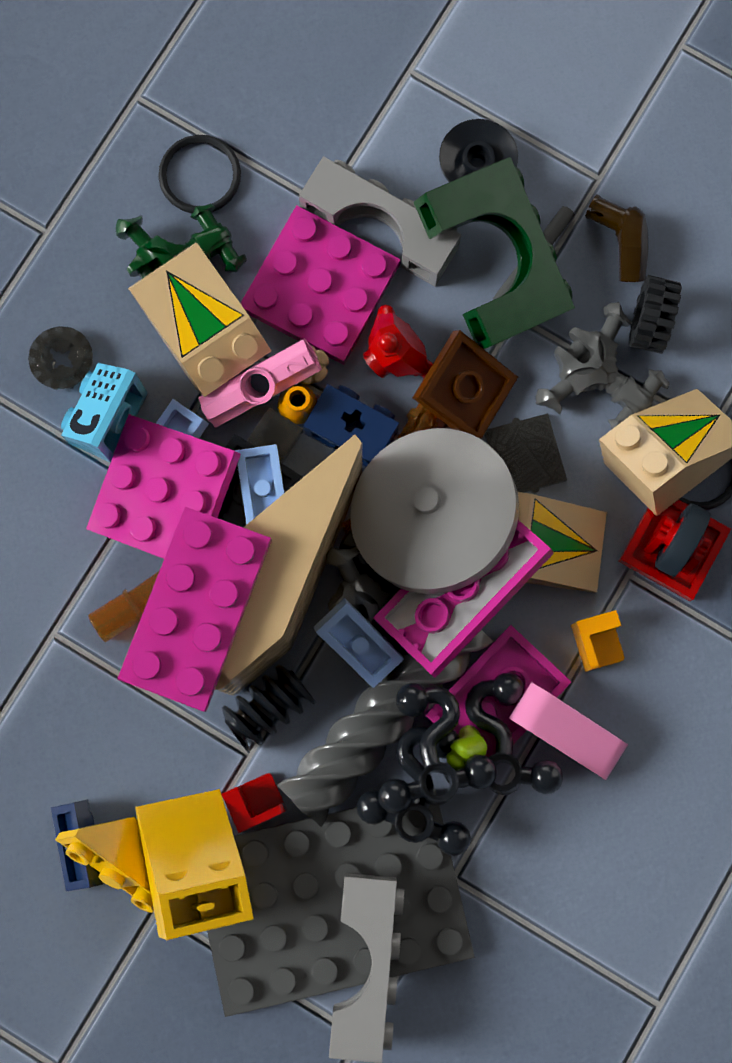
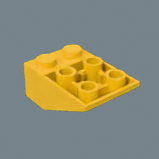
(192, 865)

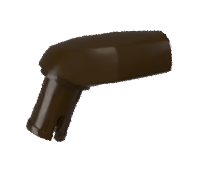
(631, 233)

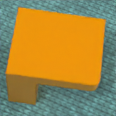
(598, 640)

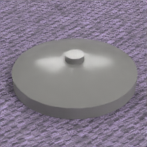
(434, 511)

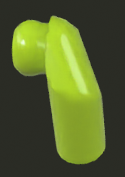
(469, 744)

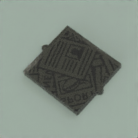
(529, 452)

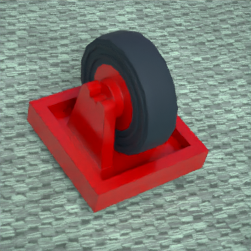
(676, 547)

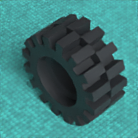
(655, 314)

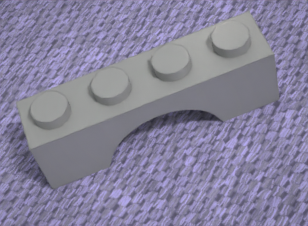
(341, 195)
(359, 1022)

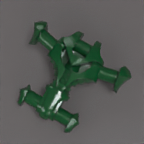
(157, 251)

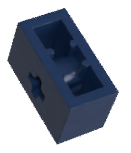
(339, 405)

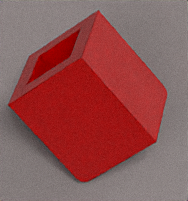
(254, 802)

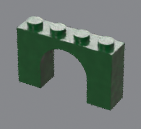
(499, 198)

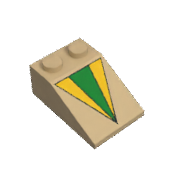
(200, 319)
(668, 448)
(574, 537)

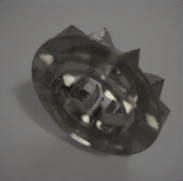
(61, 340)

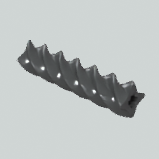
(360, 739)

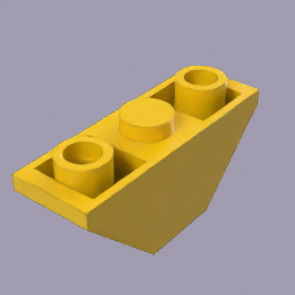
(116, 853)

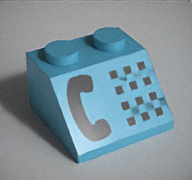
(103, 409)

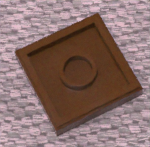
(465, 385)

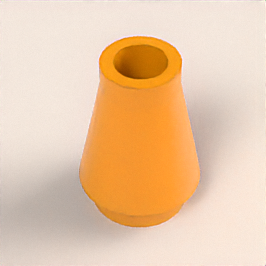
(296, 414)

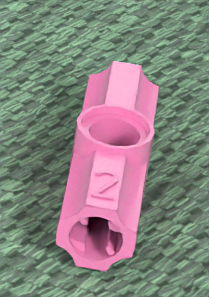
(281, 371)

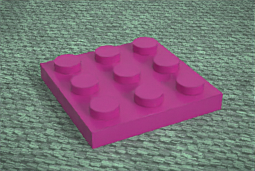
(320, 284)
(154, 479)

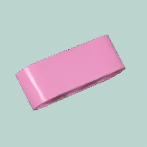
(568, 731)

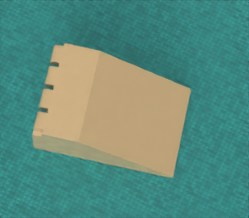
(302, 531)

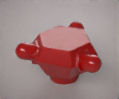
(395, 347)

